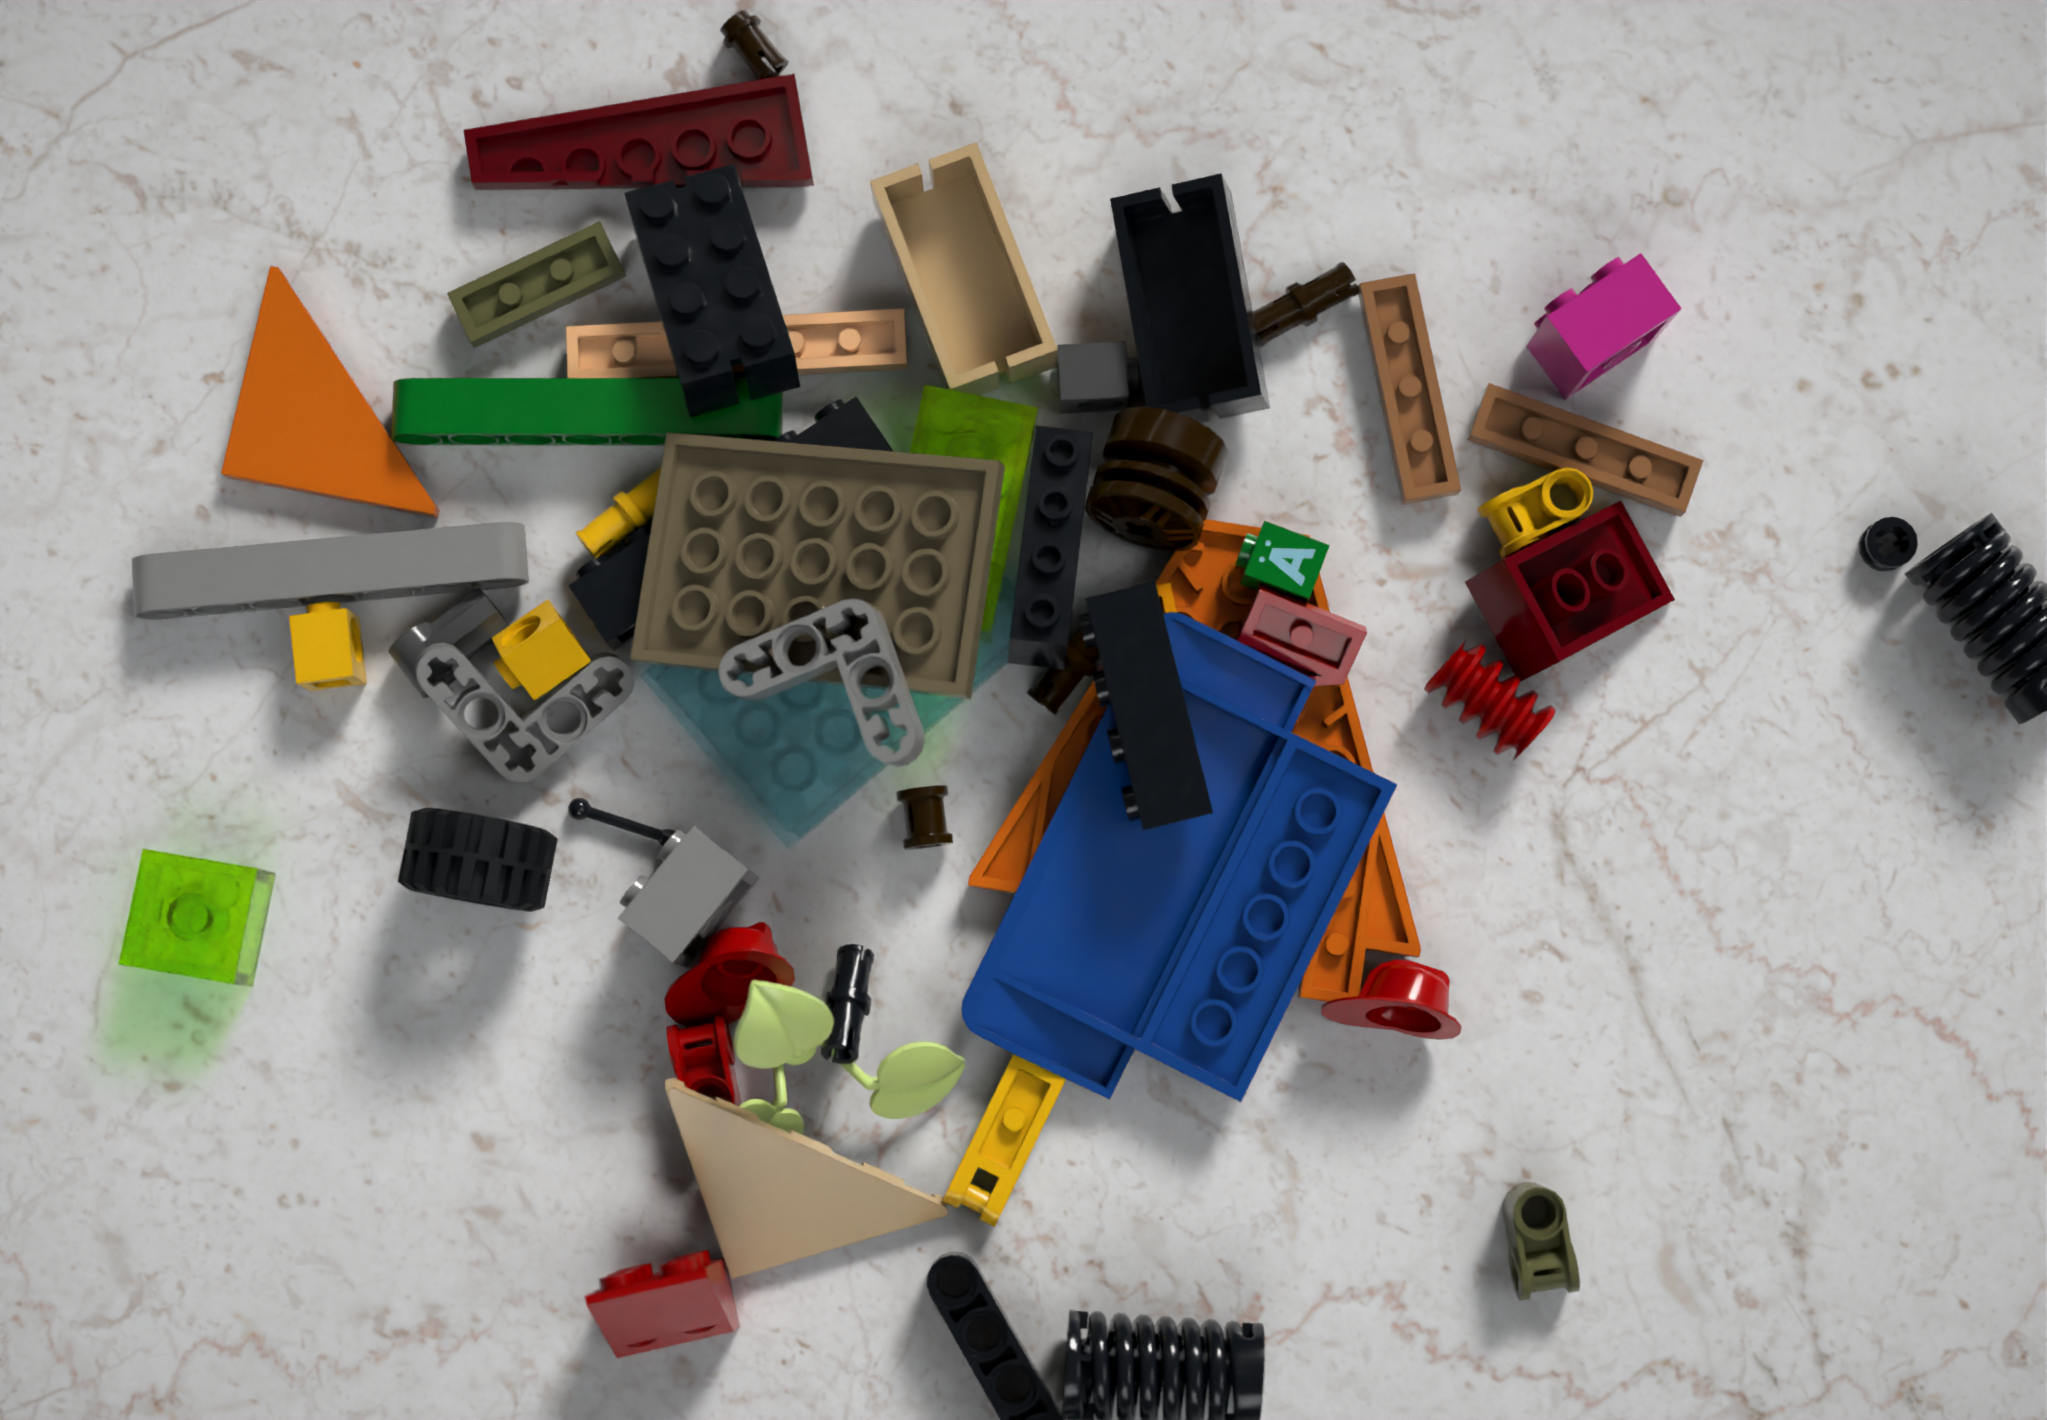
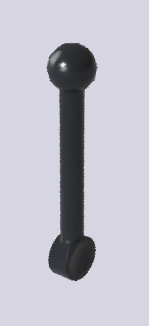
(581, 809)

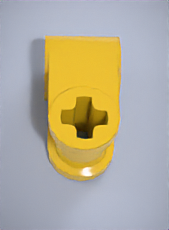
(1528, 515)

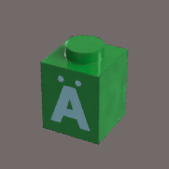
(1281, 561)

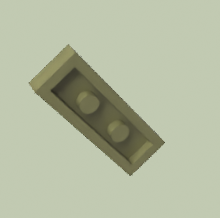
(536, 284)

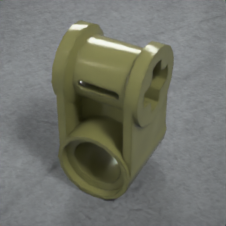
(1540, 1245)

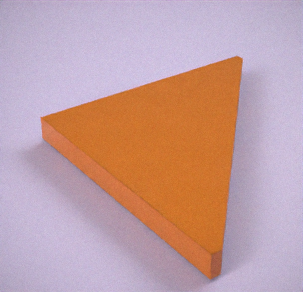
(307, 421)

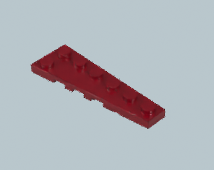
(651, 142)

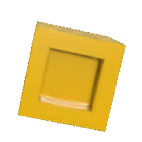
(327, 647)
(538, 651)

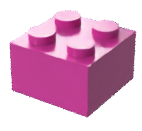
(1602, 325)

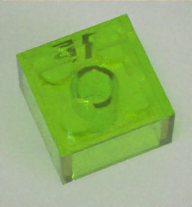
(197, 918)

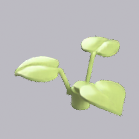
(789, 1025)

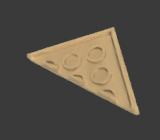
(782, 1192)

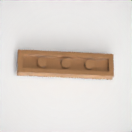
(1409, 389)
(1603, 453)

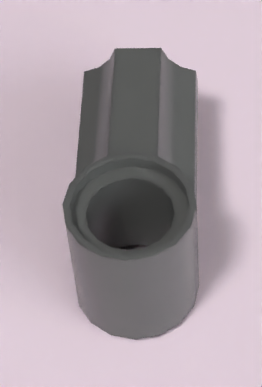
(465, 626)

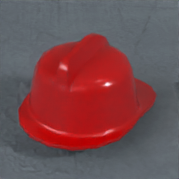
(725, 974)
(1401, 999)

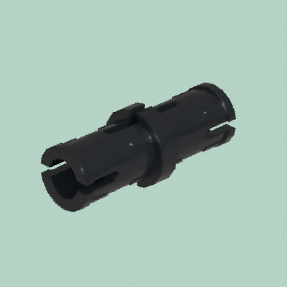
(848, 1003)

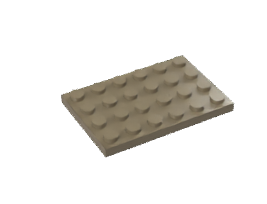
(785, 529)

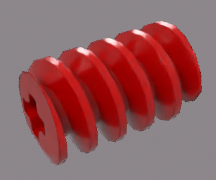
(1490, 699)

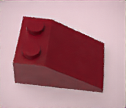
(1569, 590)

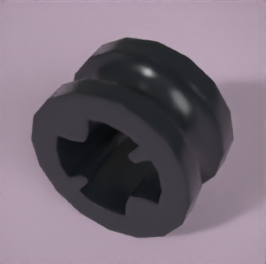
(1906, 539)

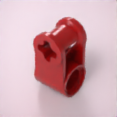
(707, 1064)

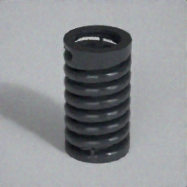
(2004, 590)
(1165, 1360)

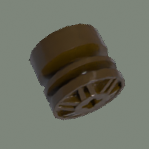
(1156, 479)

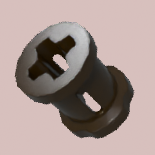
(925, 817)

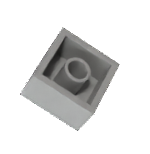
(686, 895)

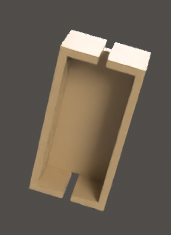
(964, 273)

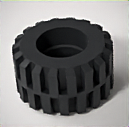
(477, 859)

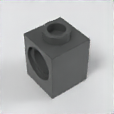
(1095, 377)

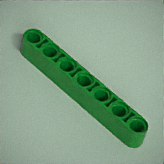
(568, 412)

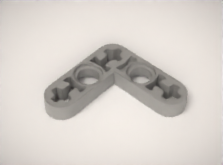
(853, 661)
(532, 725)

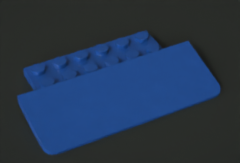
(1187, 928)

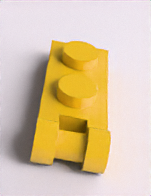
(1005, 1137)

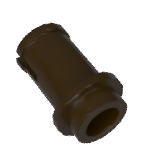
(752, 44)

